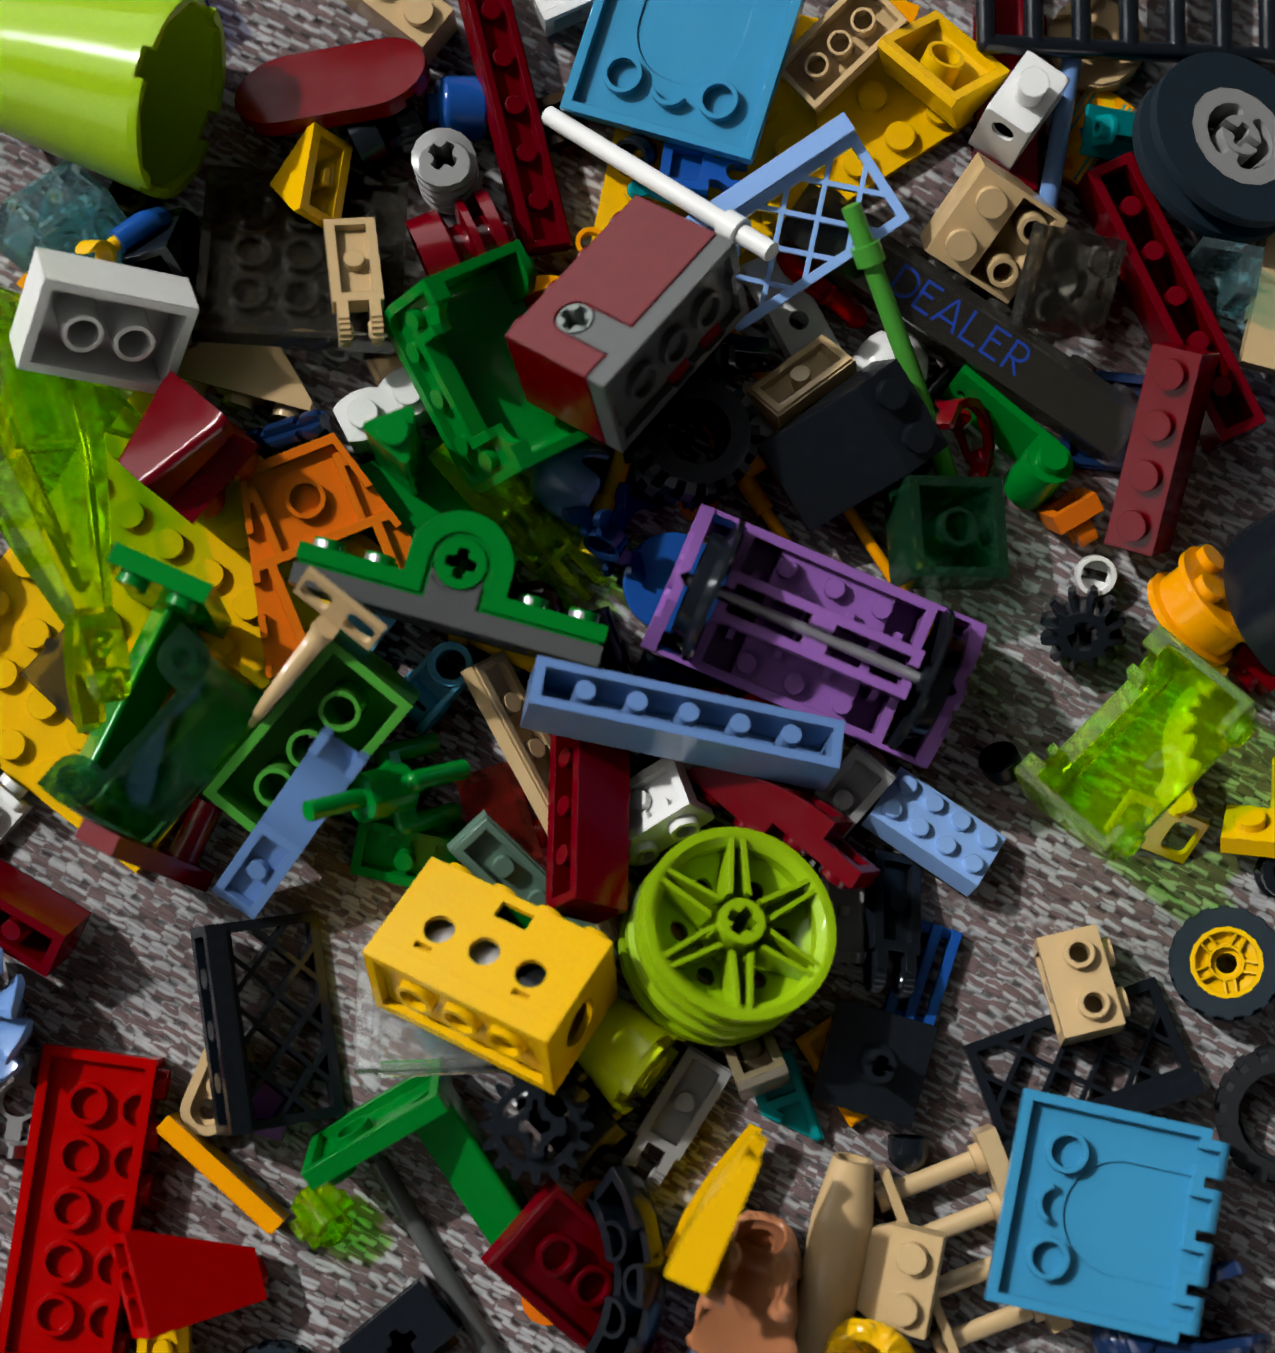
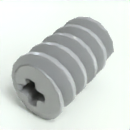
(446, 169)

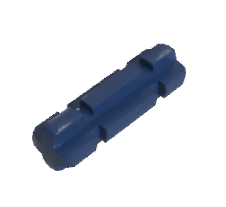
(291, 431)

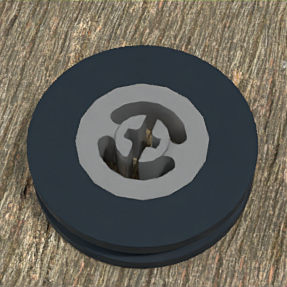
(1200, 172)

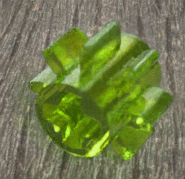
(322, 1216)

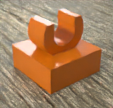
(1072, 515)

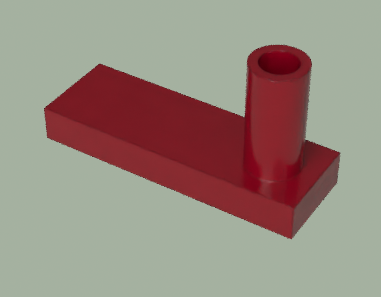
(175, 864)

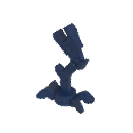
(604, 530)

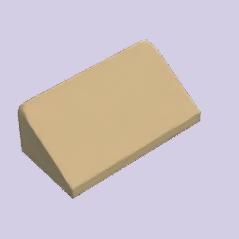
(801, 381)

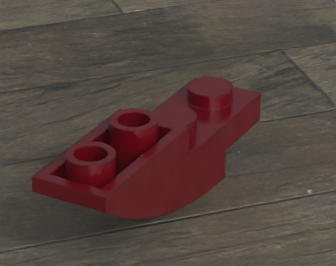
(780, 808)

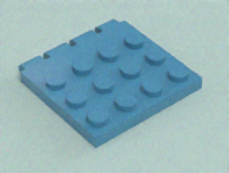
(684, 70)
(1106, 1216)

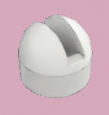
(1098, 563)

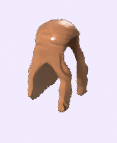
(752, 1291)

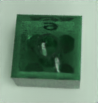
(946, 532)

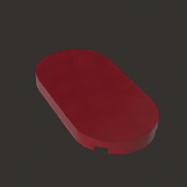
(332, 86)

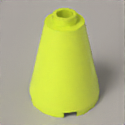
(627, 1054)

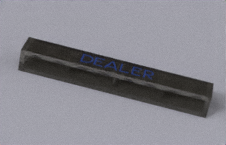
(969, 330)

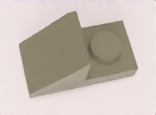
(757, 1066)

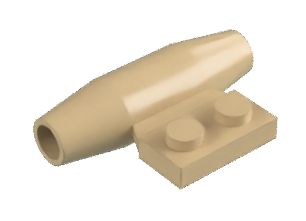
(851, 1265)

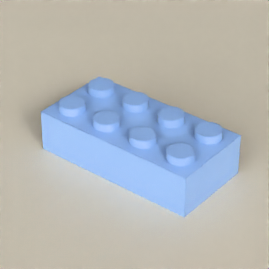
(934, 832)

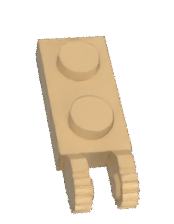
(354, 275)

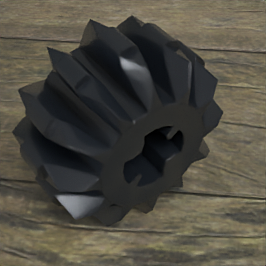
(1098, 615)

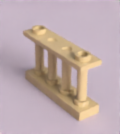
(982, 1156)

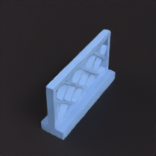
(779, 177)

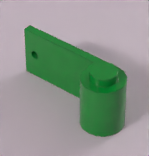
(1039, 458)

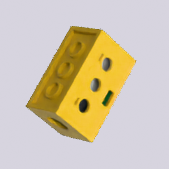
(492, 973)

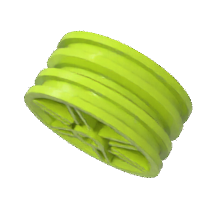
(664, 969)

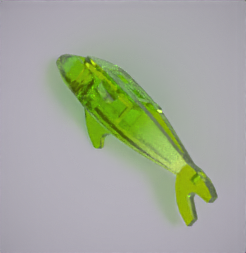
(59, 514)

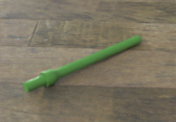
(869, 255)

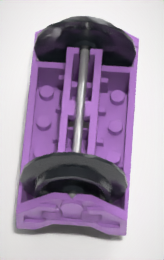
(855, 654)

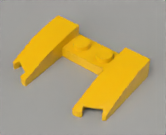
(712, 1213)

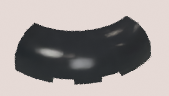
(636, 1247)

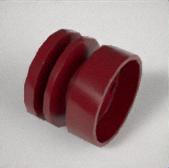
(446, 246)

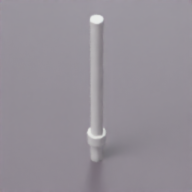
(726, 223)

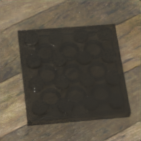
(267, 266)

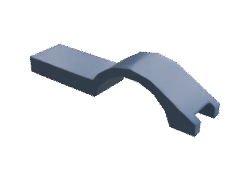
(283, 828)

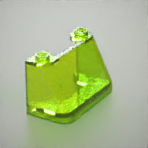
(1140, 748)

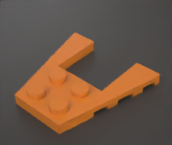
(292, 500)

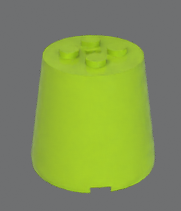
(114, 85)

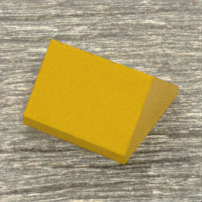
(941, 67)

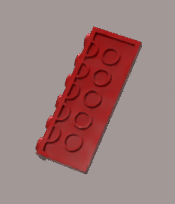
(77, 1185)

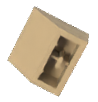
(987, 226)

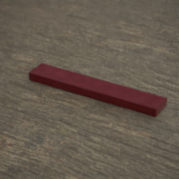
(516, 126)

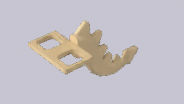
(321, 633)

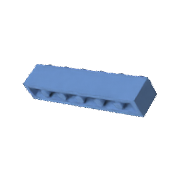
(682, 723)

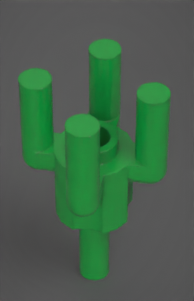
(395, 789)

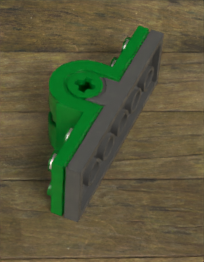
(464, 607)

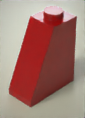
(182, 1279)

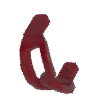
(955, 416)

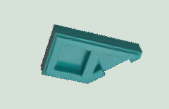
(791, 1103)

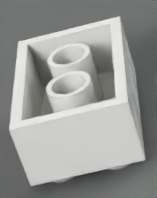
(102, 321)

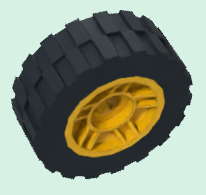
(1195, 970)

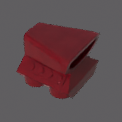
(188, 451)

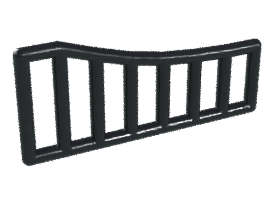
(1128, 46)

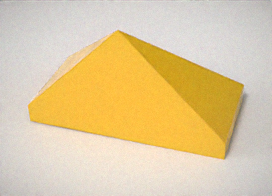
(315, 175)

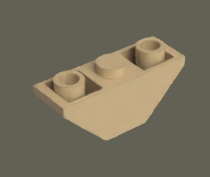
(246, 377)

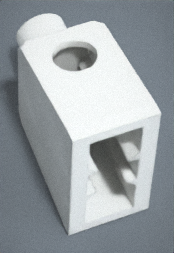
(1022, 106)

